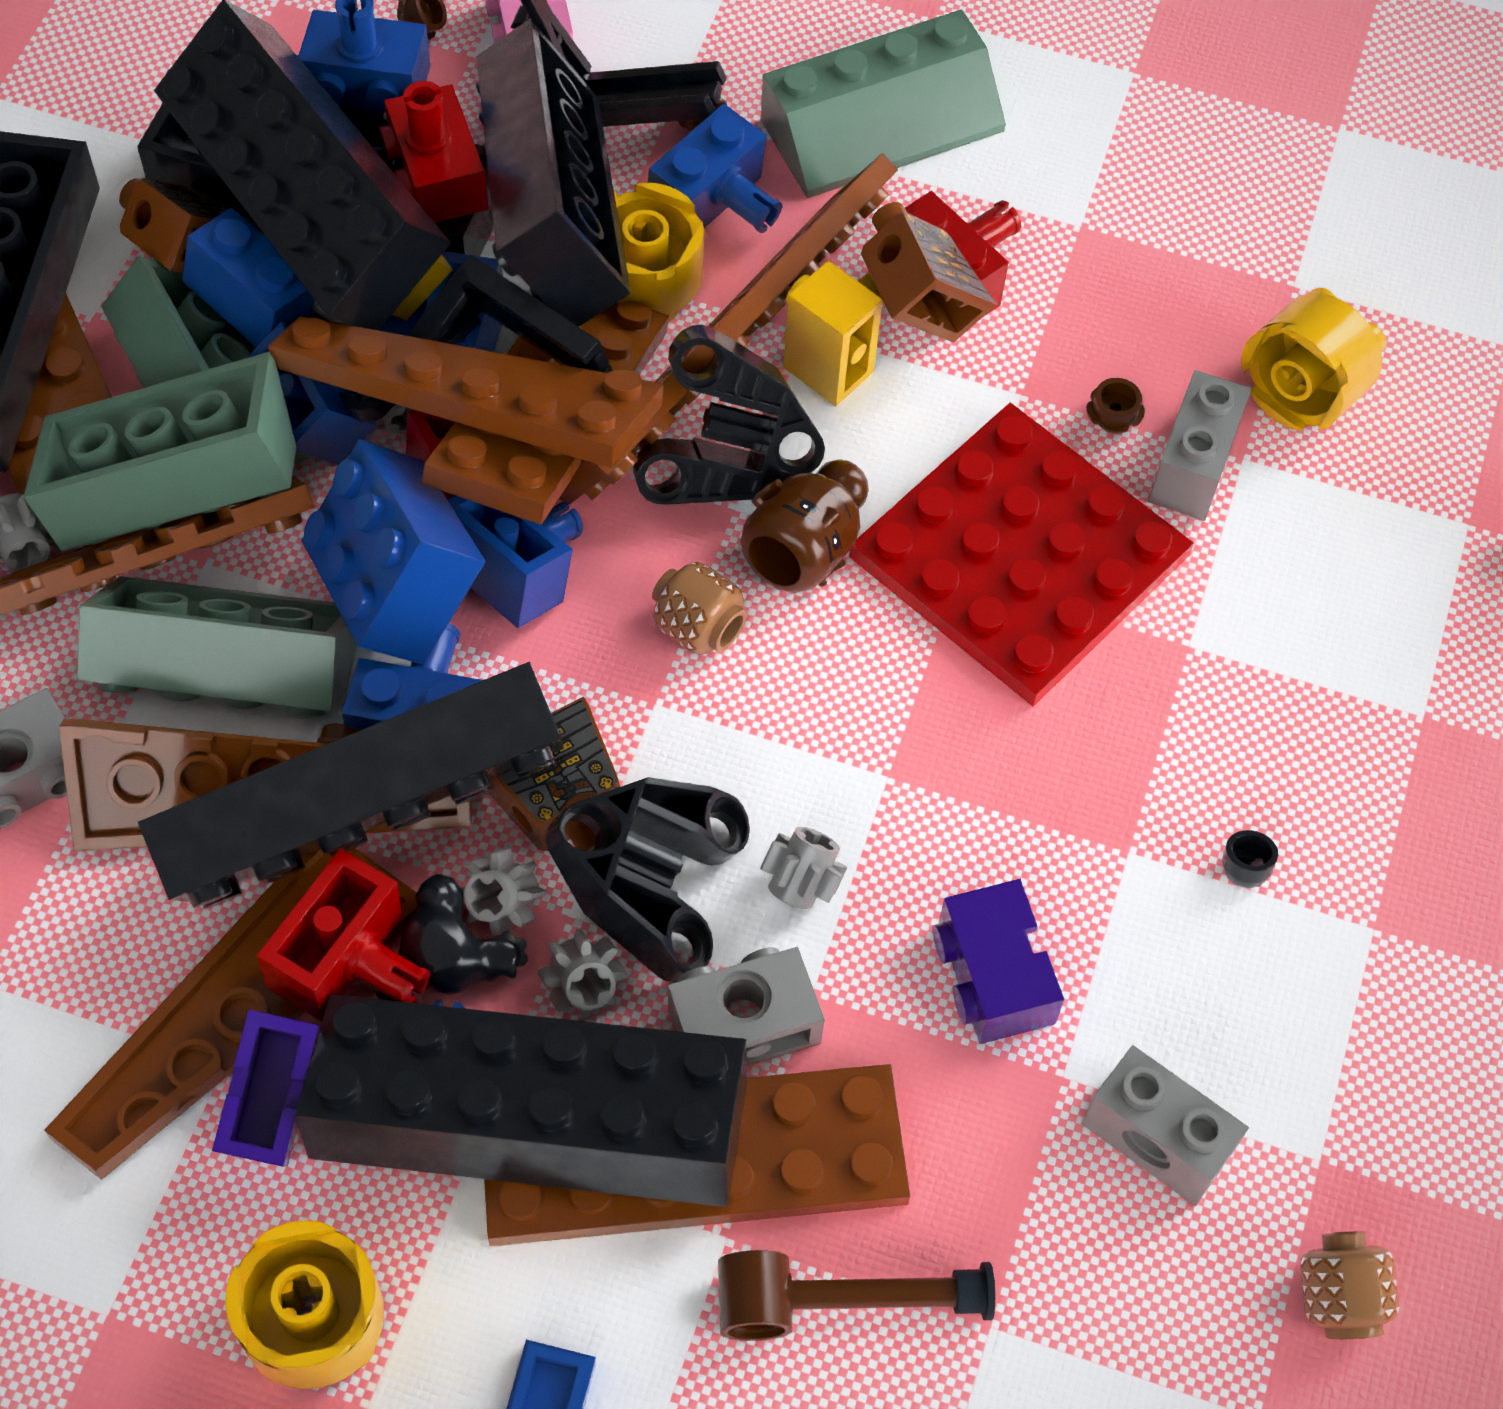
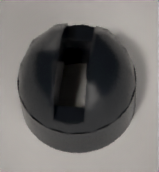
(1249, 858)

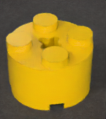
(661, 246)
(1313, 360)
(269, 1290)

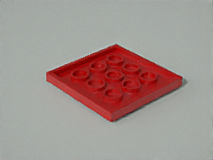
(1021, 552)

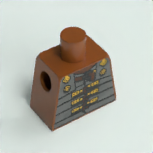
(163, 215)
(923, 275)
(579, 773)

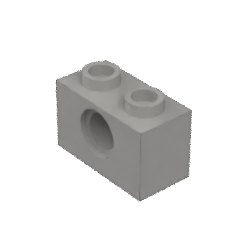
(1199, 445)
(30, 736)
(767, 977)
(1164, 1125)

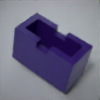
(1000, 979)
(266, 1089)

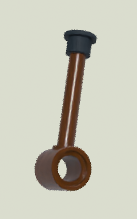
(761, 1296)

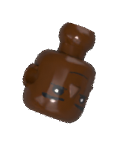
(805, 526)

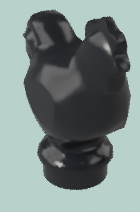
(447, 948)

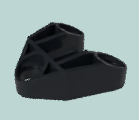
(719, 471)
(635, 859)

